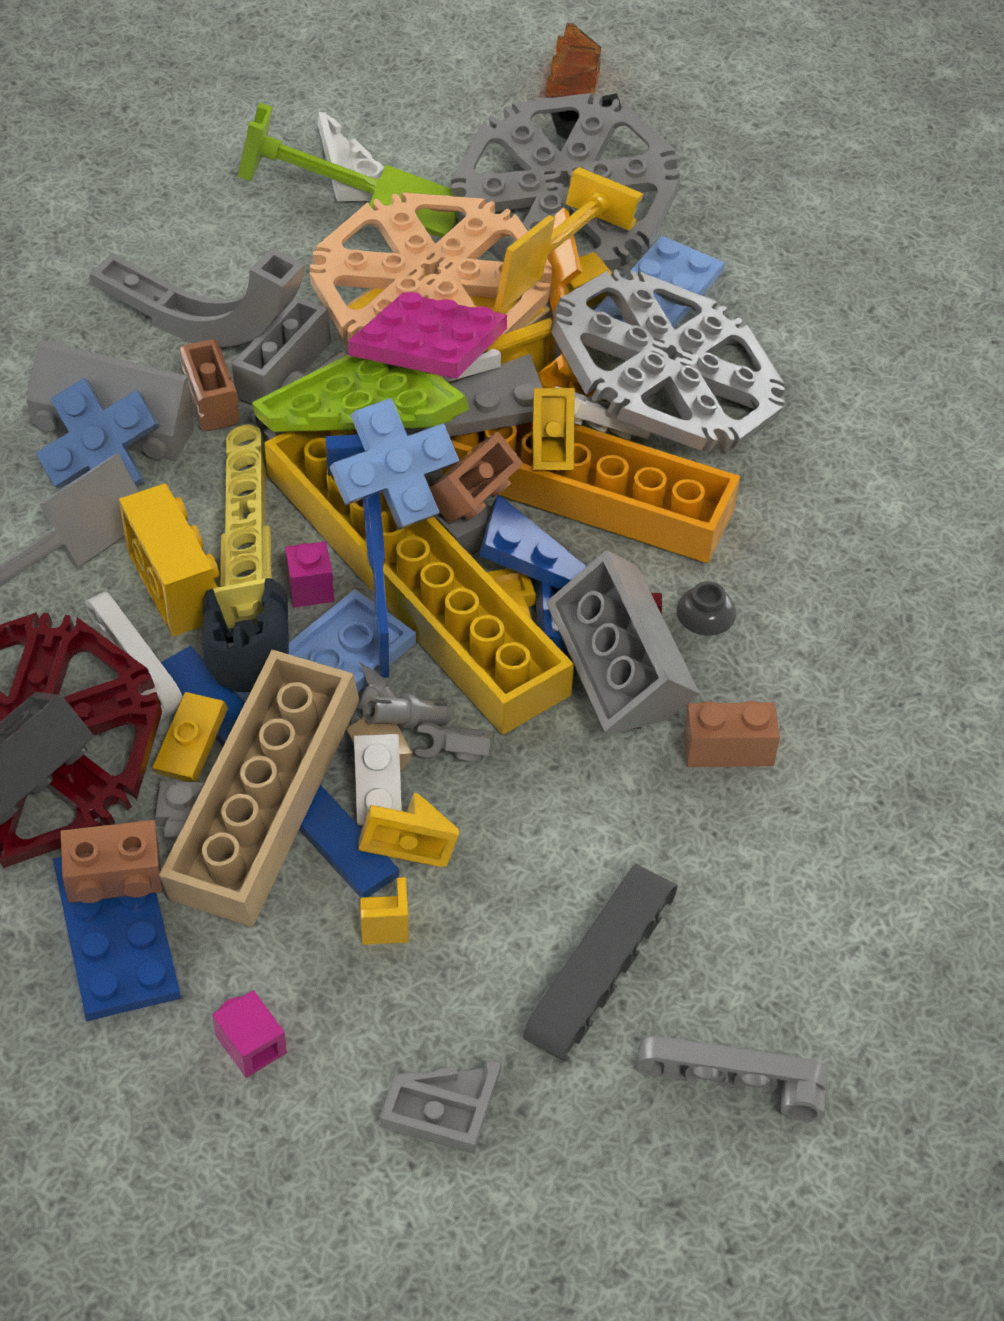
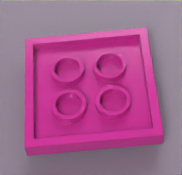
(428, 335)

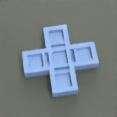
(394, 463)

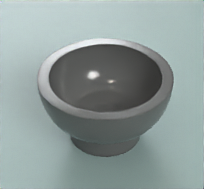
(706, 609)

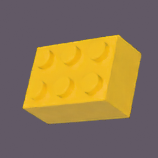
(168, 556)

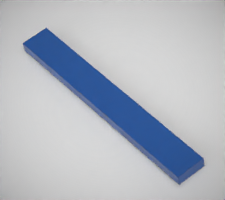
(326, 822)

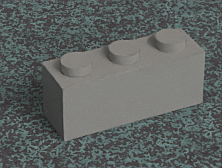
(284, 347)

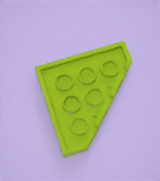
(351, 383)

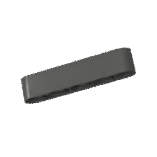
(597, 962)

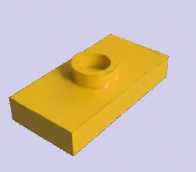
(190, 737)

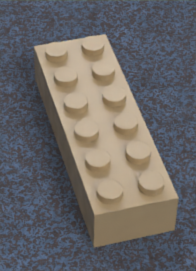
(260, 788)

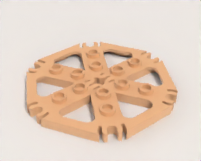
(416, 255)

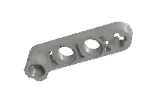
(797, 1079)

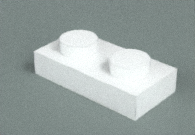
(377, 773)

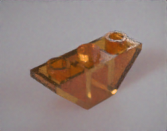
(575, 66)

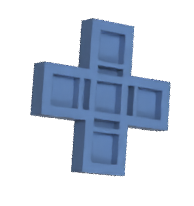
(95, 433)

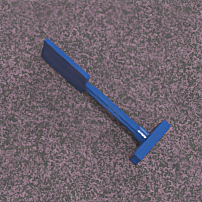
(337, 449)

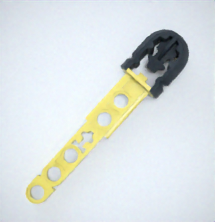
(247, 599)

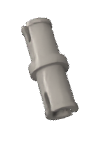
(406, 710)

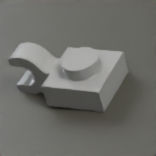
(466, 742)
(174, 807)

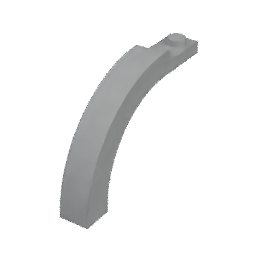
(199, 318)

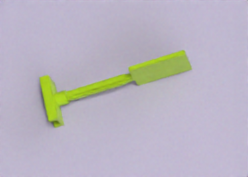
(391, 182)

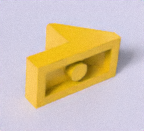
(553, 428)
(413, 835)

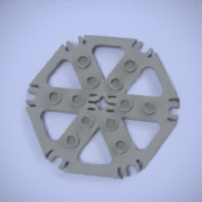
(546, 166)
(669, 359)

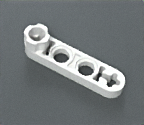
(120, 631)

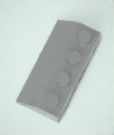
(112, 380)
(621, 645)

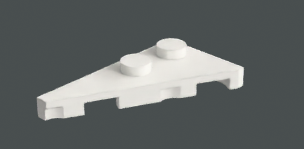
(349, 155)

